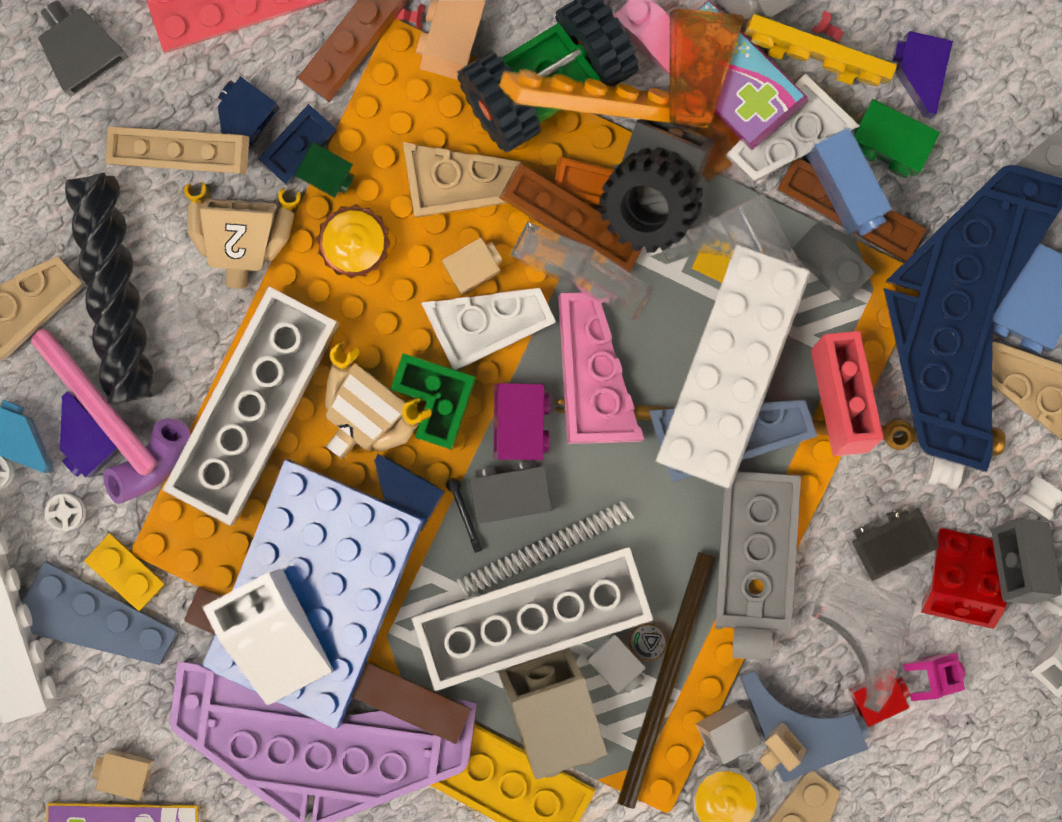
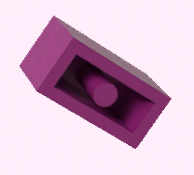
(520, 421)

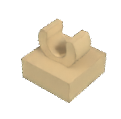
(782, 748)

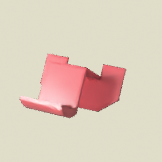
(412, 16)
(828, 29)

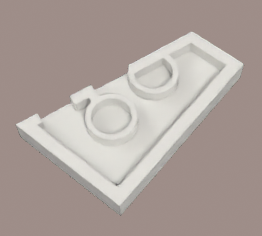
(796, 136)
(484, 324)

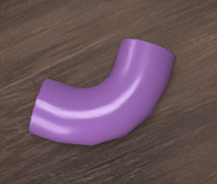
(166, 446)

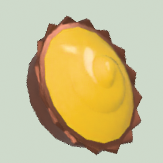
(353, 241)

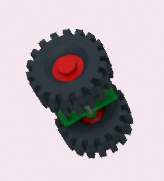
(580, 46)

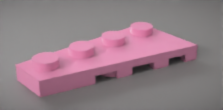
(594, 388)

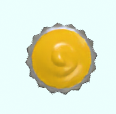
(725, 796)

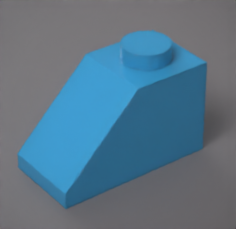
(21, 439)

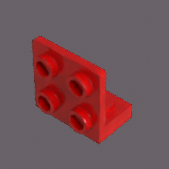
(964, 580)

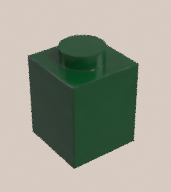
(325, 171)

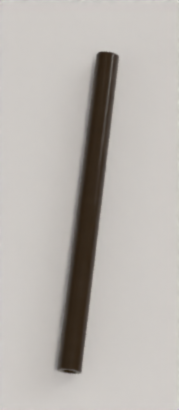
(666, 680)

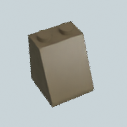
(553, 713)

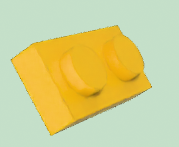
(124, 572)

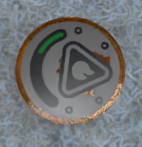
(647, 642)

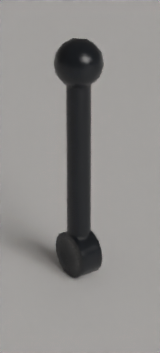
(453, 485)

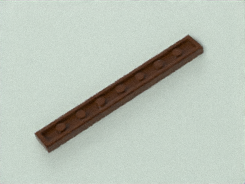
(379, 688)

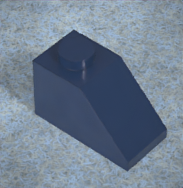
(244, 110)
(407, 489)

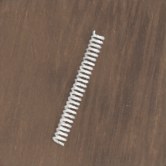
(543, 548)

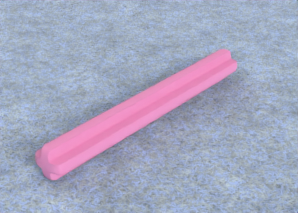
(94, 402)

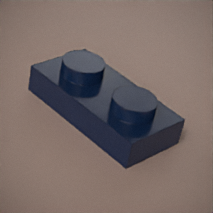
(291, 145)

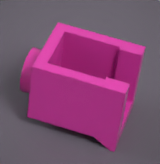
(944, 675)

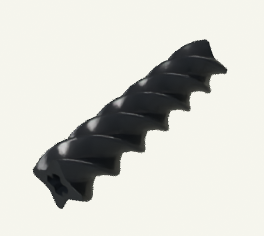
(110, 296)

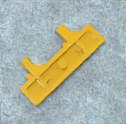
(835, 57)

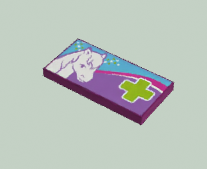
(754, 92)

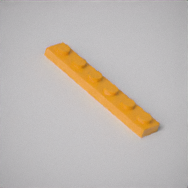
(586, 97)

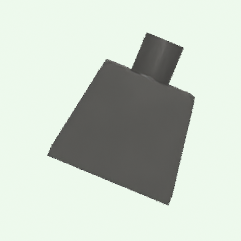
(77, 48)

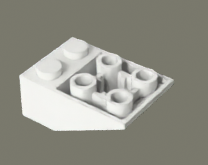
(269, 636)

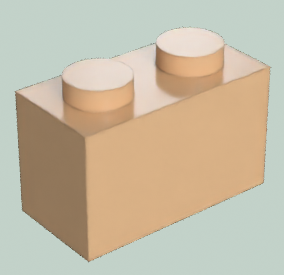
(450, 35)

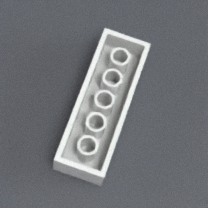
(733, 366)
(251, 406)
(532, 618)

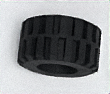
(636, 223)

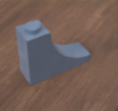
(824, 737)

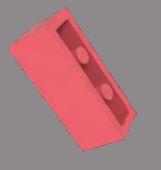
(846, 393)

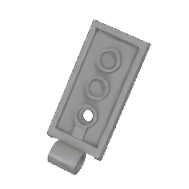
(760, 545)

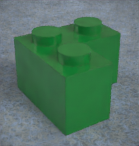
(444, 393)

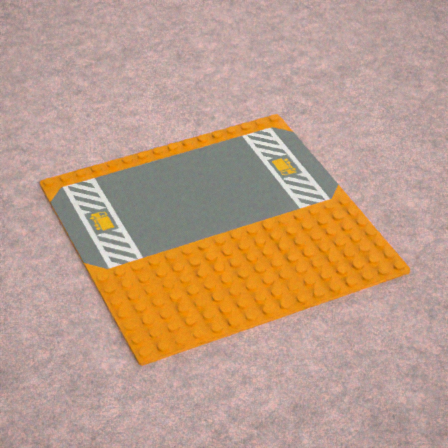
(386, 318)

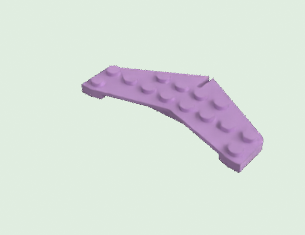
(293, 756)

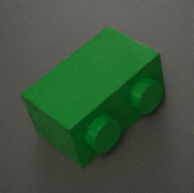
(894, 139)

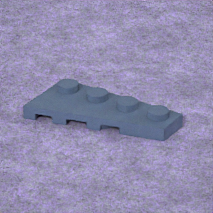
(775, 427)
(89, 617)

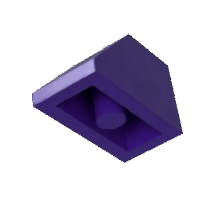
(922, 69)
(82, 439)

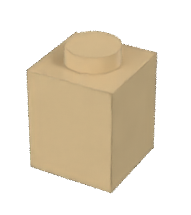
(473, 265)
(123, 774)

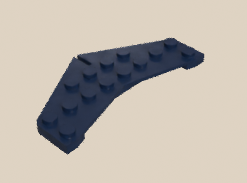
(948, 329)

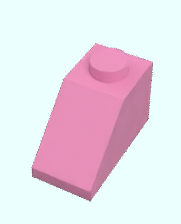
(647, 29)

